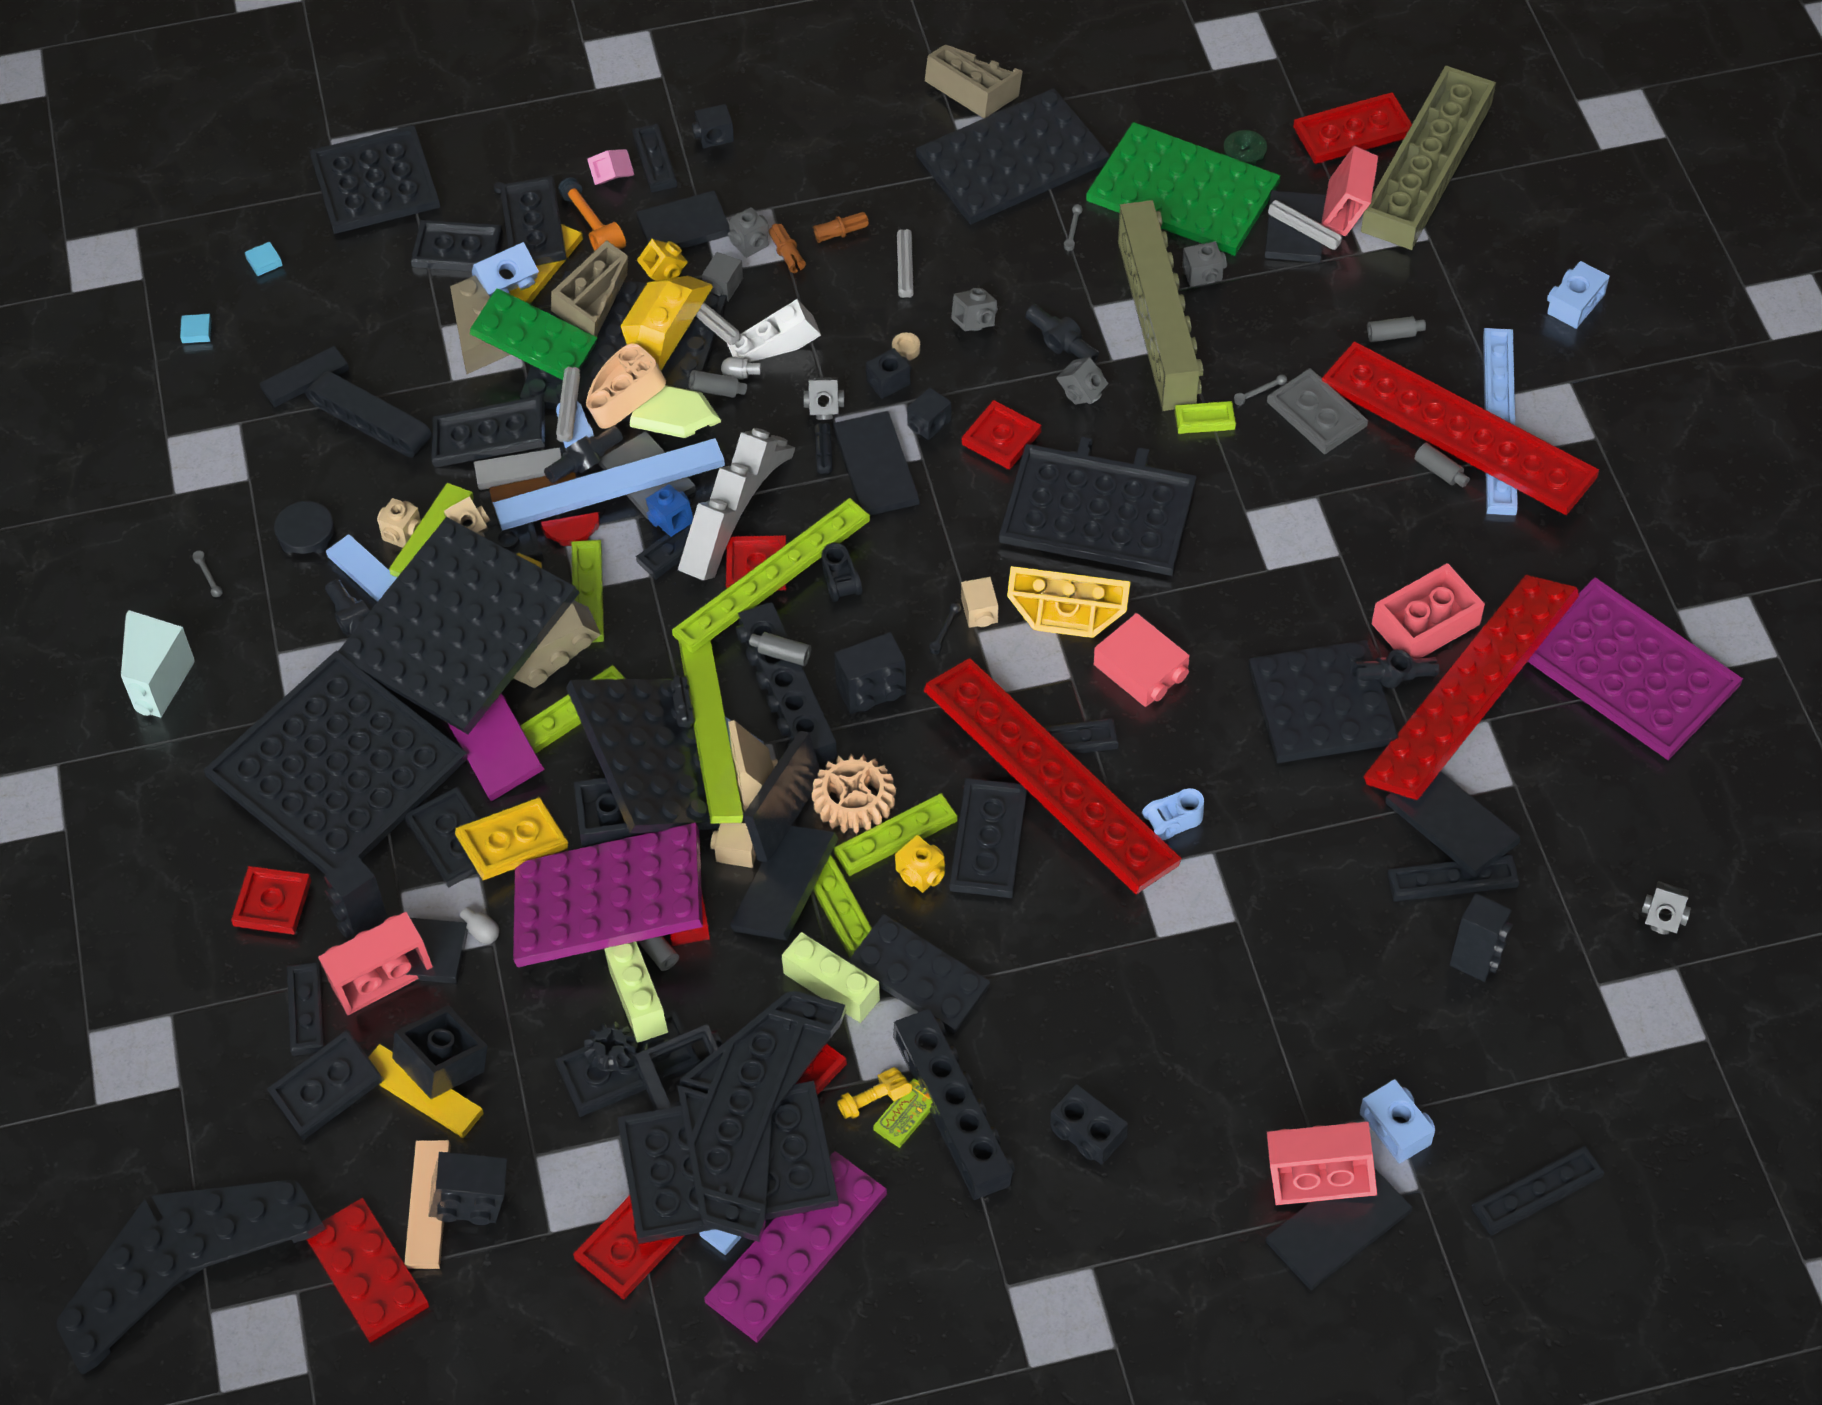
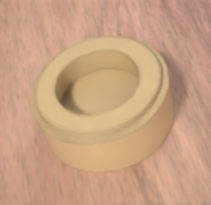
(907, 345)

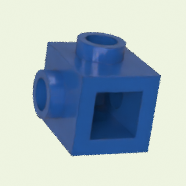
(669, 510)

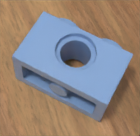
(515, 259)
(1577, 294)
(1400, 1139)

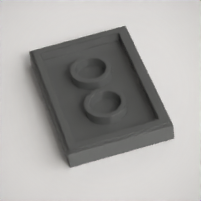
(1317, 411)
(637, 449)

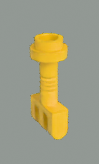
(891, 1083)

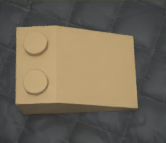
(750, 761)

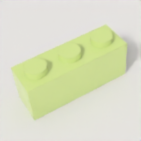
(830, 976)
(636, 991)

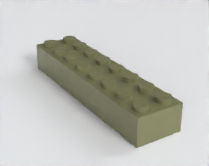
(1428, 157)
(1159, 305)

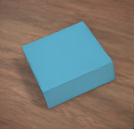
(263, 258)
(195, 328)

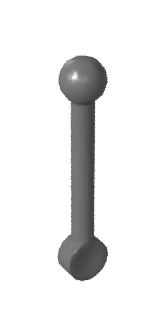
(1069, 243)
(1239, 398)
(199, 557)

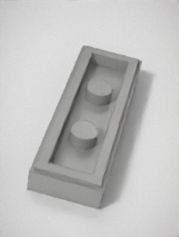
(514, 468)

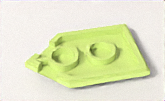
(675, 412)

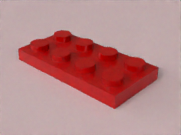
(1358, 124)
(367, 1270)

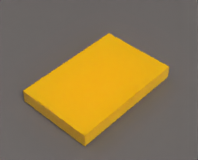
(510, 838)

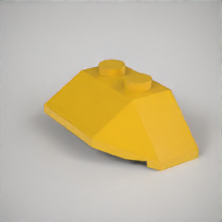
(664, 315)
(1067, 601)

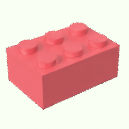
(1428, 613)
(373, 963)
(1322, 1163)

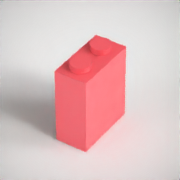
(1349, 191)
(1141, 660)

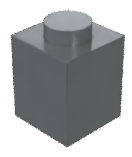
(724, 274)

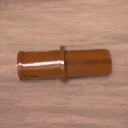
(840, 226)
(786, 247)

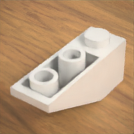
(777, 334)

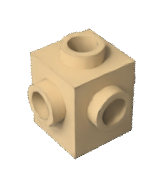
(467, 510)
(398, 521)

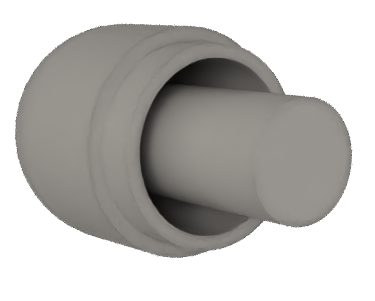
(739, 367)
(480, 926)

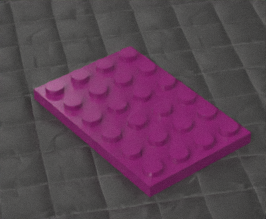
(1634, 669)
(607, 895)

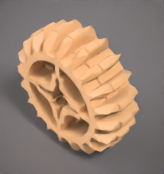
(850, 783)

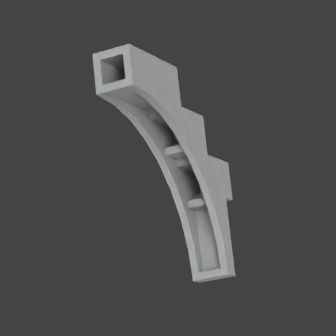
(734, 487)

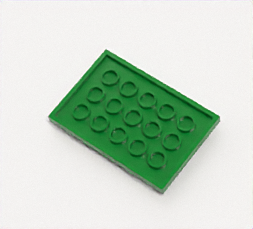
(1193, 187)

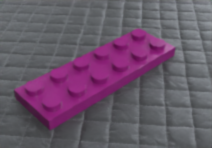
(793, 1253)

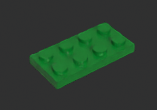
(532, 334)

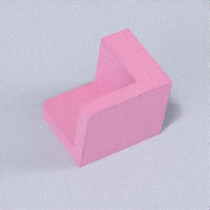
(610, 165)

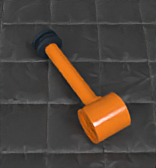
(571, 191)

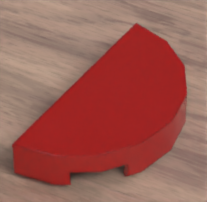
(571, 528)

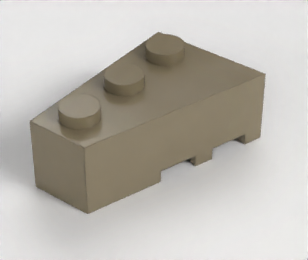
(972, 82)
(591, 289)
(468, 301)
(566, 639)

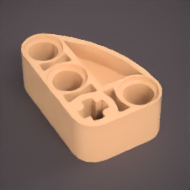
(623, 385)

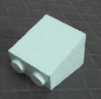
(153, 662)

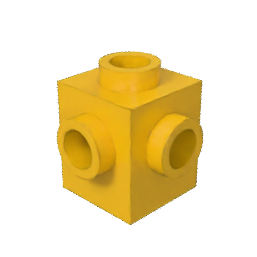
(662, 260)
(920, 864)

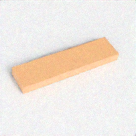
(424, 1232)

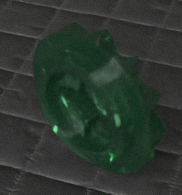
(1243, 139)

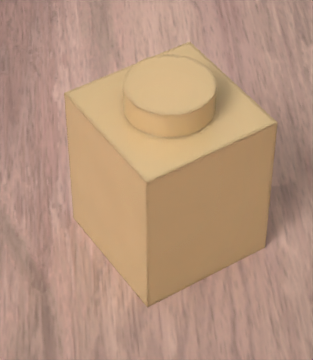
(979, 602)
(733, 845)

